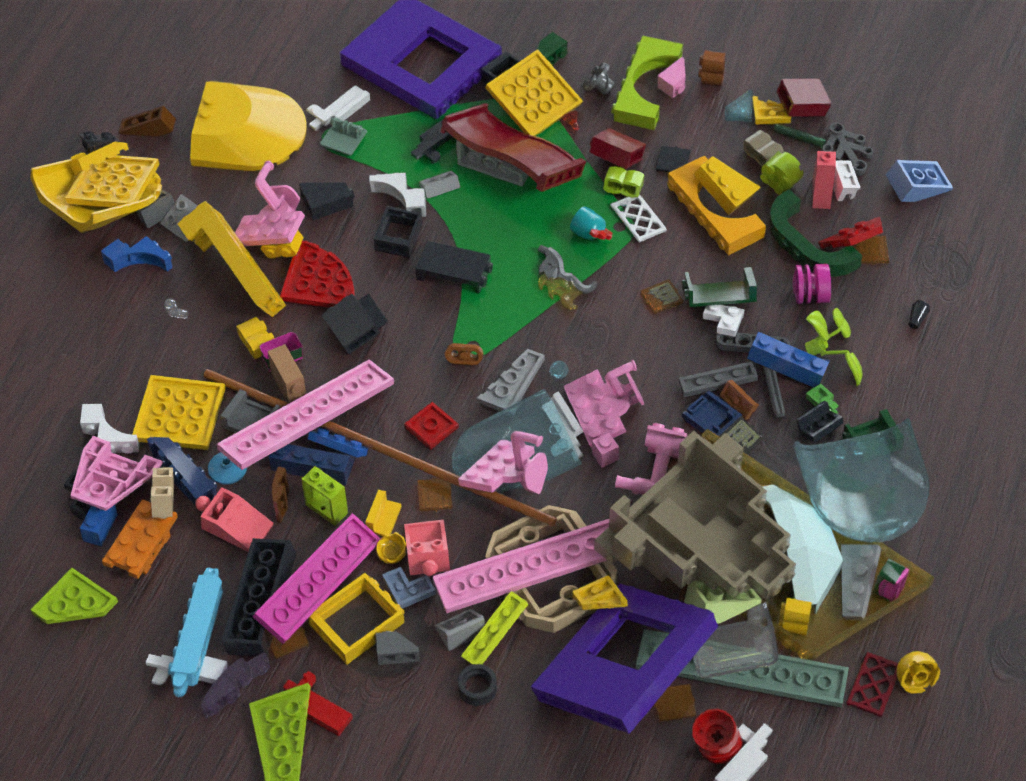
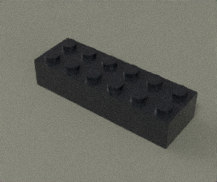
(264, 572)

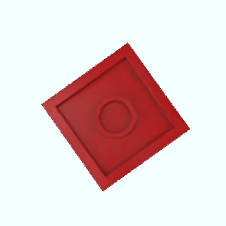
(431, 425)

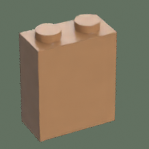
(286, 373)

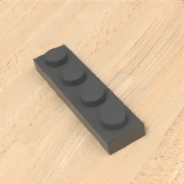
(717, 379)

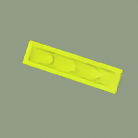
(495, 629)

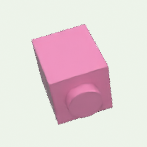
(605, 450)

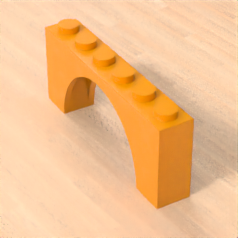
(729, 233)

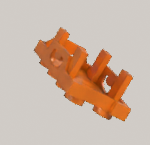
(139, 541)

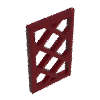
(883, 697)

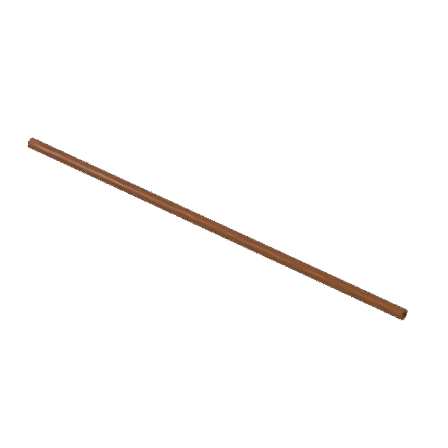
(389, 451)

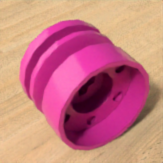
(808, 284)

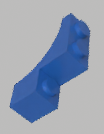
(146, 251)

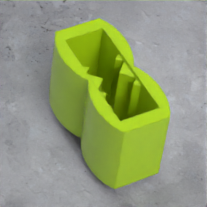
(624, 182)

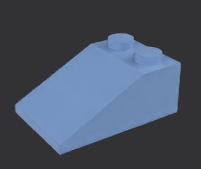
(917, 180)

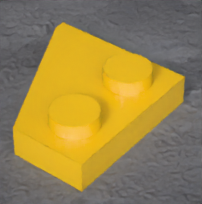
(769, 112)
(600, 595)

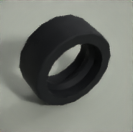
(479, 698)

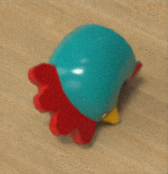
(589, 225)

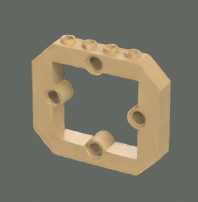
(514, 536)

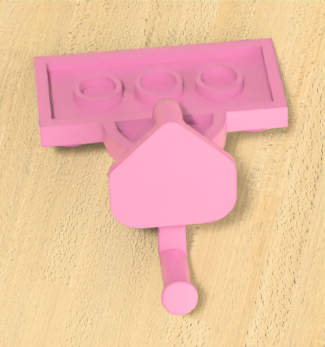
(277, 220)
(600, 403)
(509, 464)

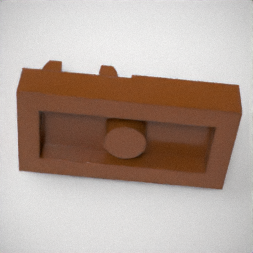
(738, 399)

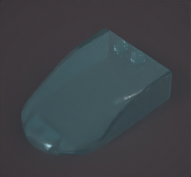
(533, 416)

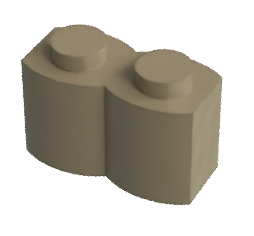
(761, 147)

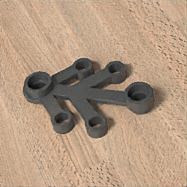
(837, 132)

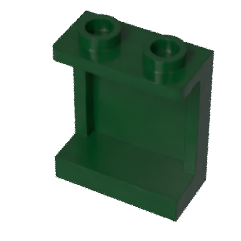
(879, 424)

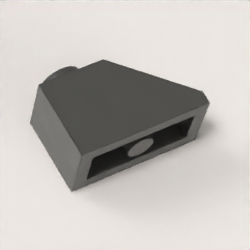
(395, 648)

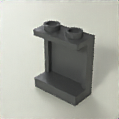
(243, 413)

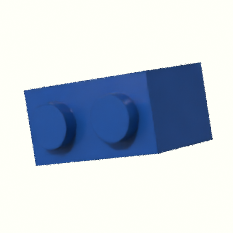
(97, 524)

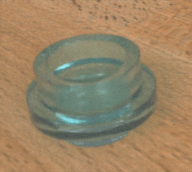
(559, 369)

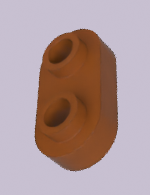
(464, 354)

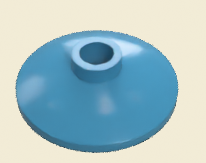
(224, 473)

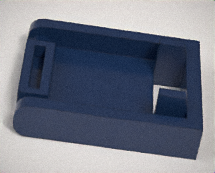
(710, 414)

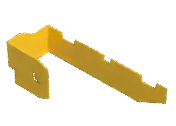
(82, 161)

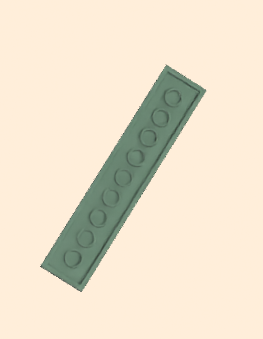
(786, 678)

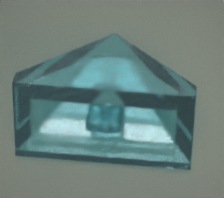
(740, 108)

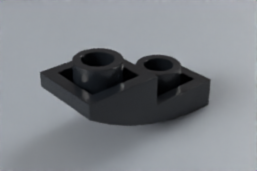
(373, 311)

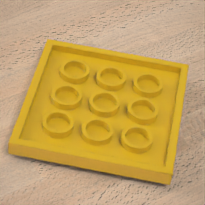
(533, 94)
(113, 181)
(179, 410)

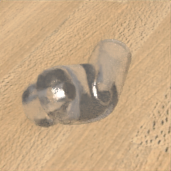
(173, 310)

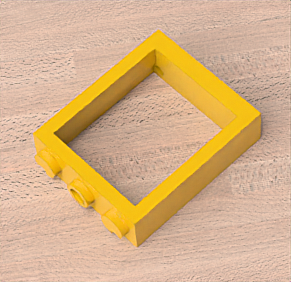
(343, 597)

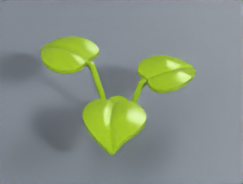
(820, 343)

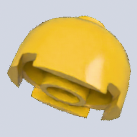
(917, 671)

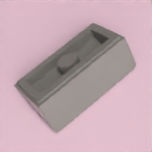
(440, 184)

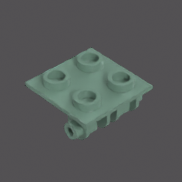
(343, 136)

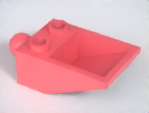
(232, 519)
(427, 547)

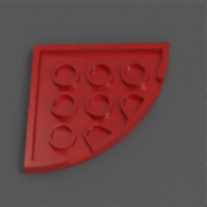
(316, 278)

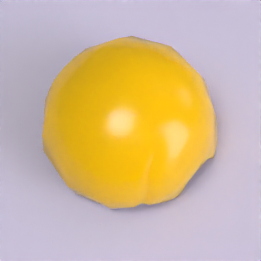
(391, 548)

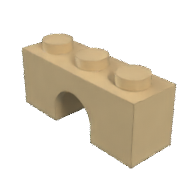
(162, 492)

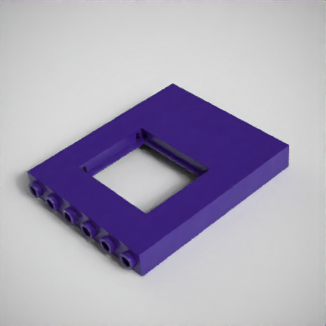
(397, 34)
(612, 691)

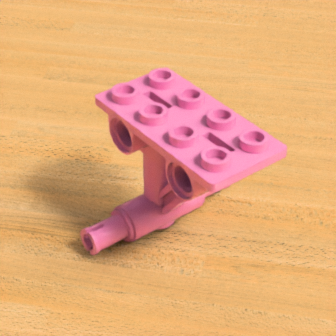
(664, 444)

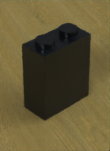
(350, 323)

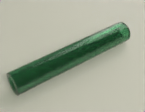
(799, 135)

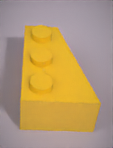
(725, 184)

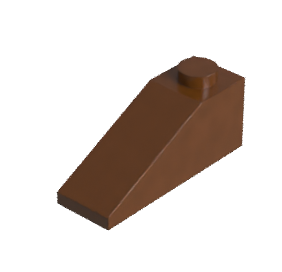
(149, 123)

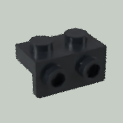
(818, 422)

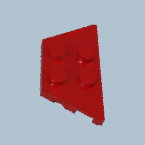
(854, 235)

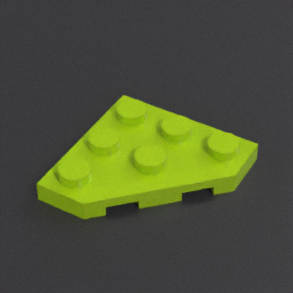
(73, 599)

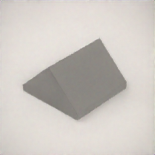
(460, 628)

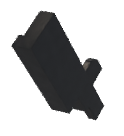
(430, 141)

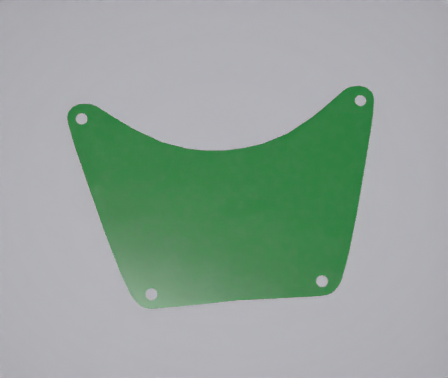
(499, 220)

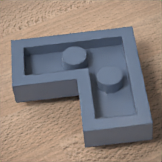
(406, 592)

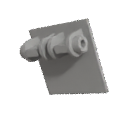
(180, 208)

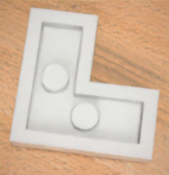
(728, 318)

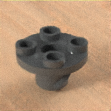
(599, 79)

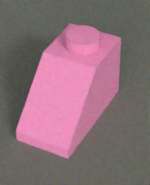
(673, 79)

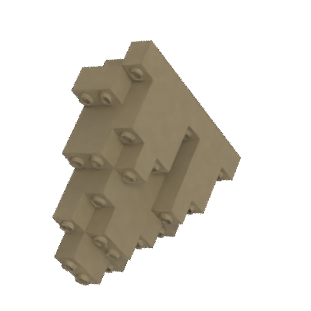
(702, 525)

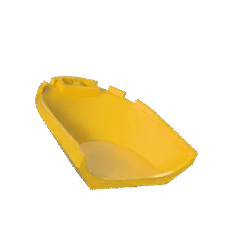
(245, 127)
(54, 182)

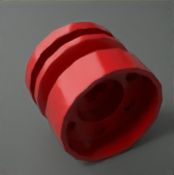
(717, 736)

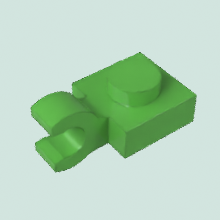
(822, 394)

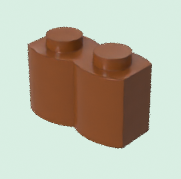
(712, 68)

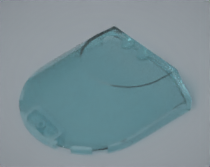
(867, 483)

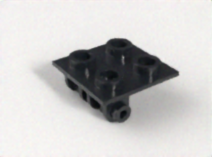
(90, 141)

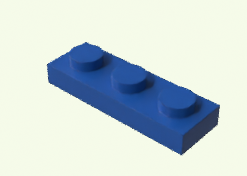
(338, 442)

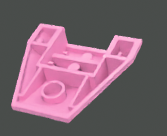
(107, 477)

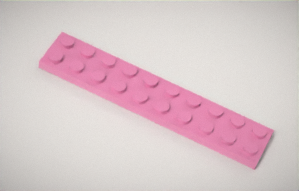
(305, 414)
(519, 568)

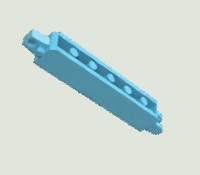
(196, 631)

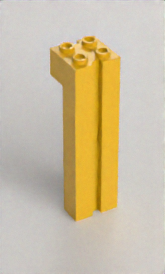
(211, 228)

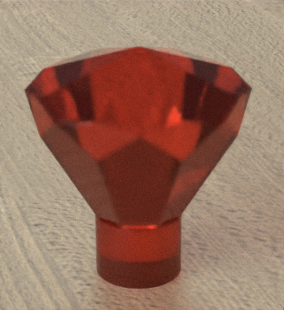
(572, 119)

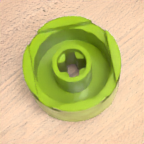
(781, 172)

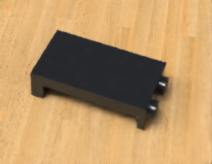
(454, 265)

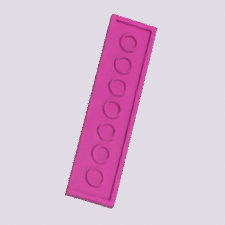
(317, 578)

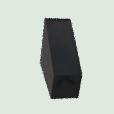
(326, 197)

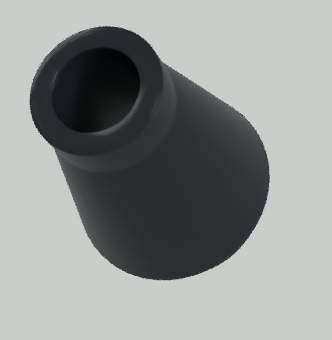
(919, 311)

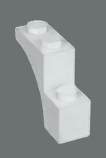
(396, 185)
(94, 423)

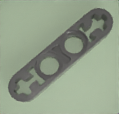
(729, 346)

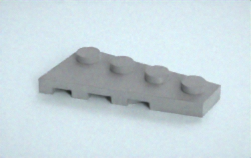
(513, 382)
(857, 578)

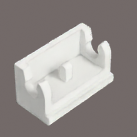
(845, 180)

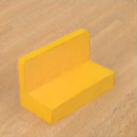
(382, 514)

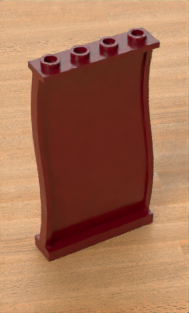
(533, 155)

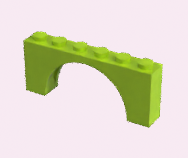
(649, 55)

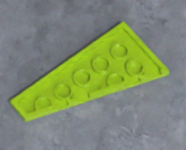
(281, 732)

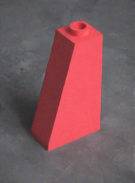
(823, 179)

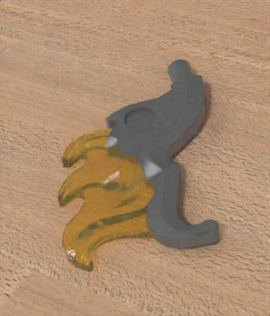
(558, 281)

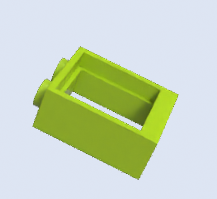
(326, 493)

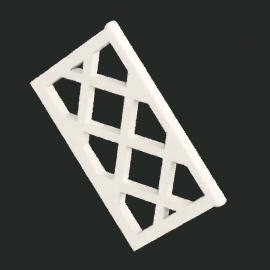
(644, 206)

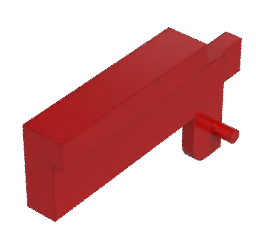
(322, 710)

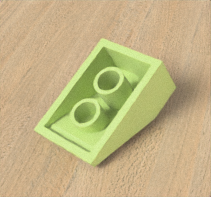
(720, 601)

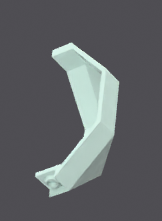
(810, 547)

